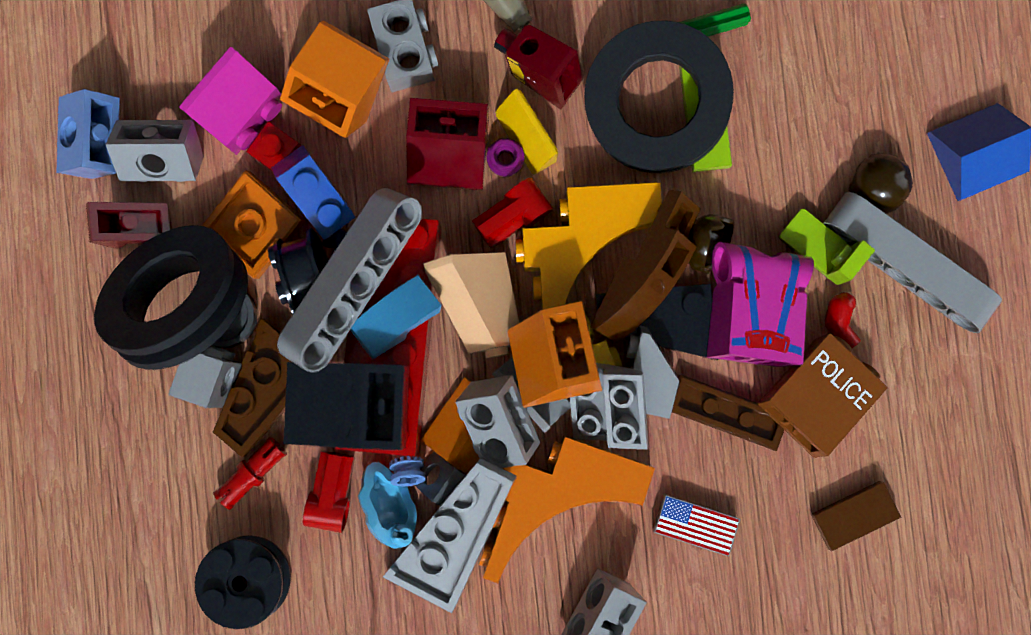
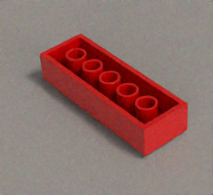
(414, 350)

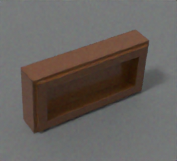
(856, 515)

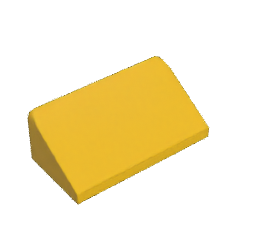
(526, 129)

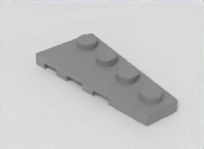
(450, 543)

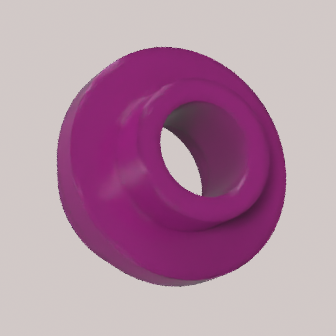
(501, 146)

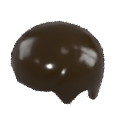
(883, 181)
(705, 234)

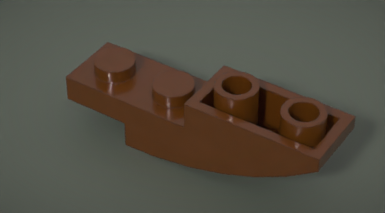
(647, 280)

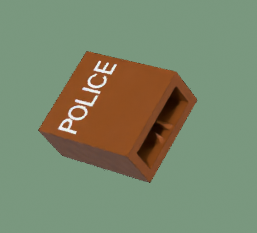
(823, 395)

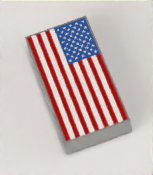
(696, 525)

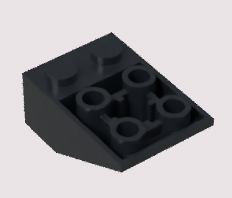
(347, 406)

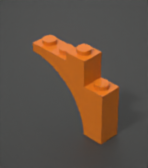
(578, 477)

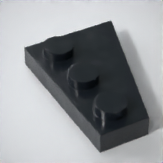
(680, 320)

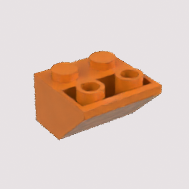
(334, 79)
(554, 355)

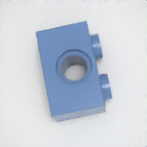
(83, 130)

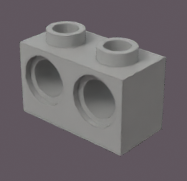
(403, 44)
(498, 421)
(606, 607)

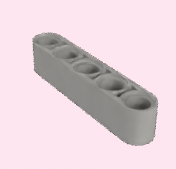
(914, 263)
(349, 279)

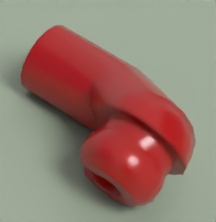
(839, 317)

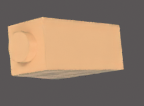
(477, 299)

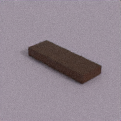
(726, 413)

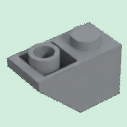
(659, 376)

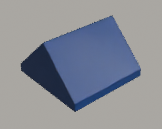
(982, 150)

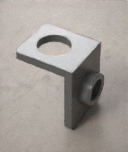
(446, 482)

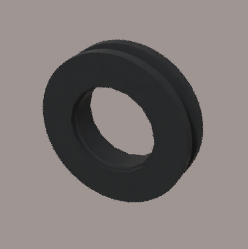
(652, 43)
(195, 322)

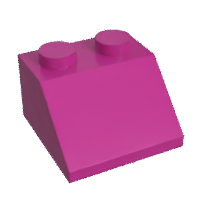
(233, 101)

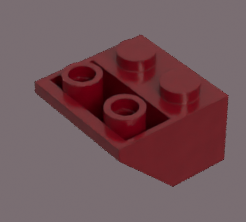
(446, 143)

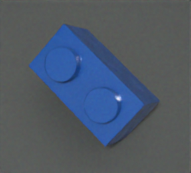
(313, 192)

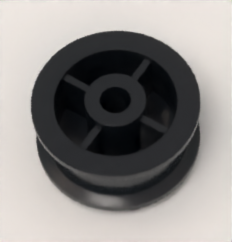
(298, 266)
(221, 588)

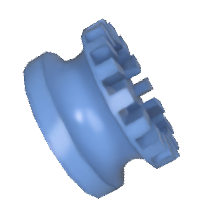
(407, 471)

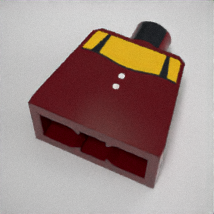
(541, 63)

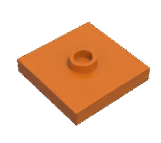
(251, 221)

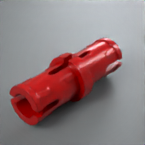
(250, 473)

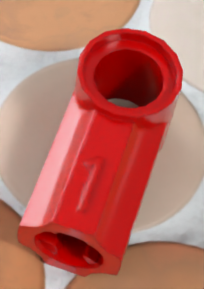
(520, 208)
(328, 502)

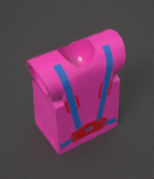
(758, 306)

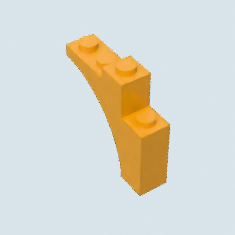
(594, 220)

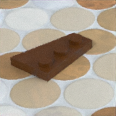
(257, 395)

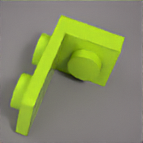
(830, 252)

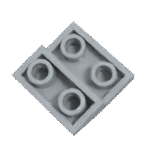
(615, 412)

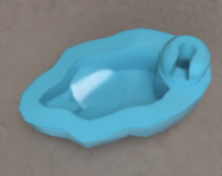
(387, 507)

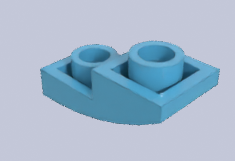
(395, 316)

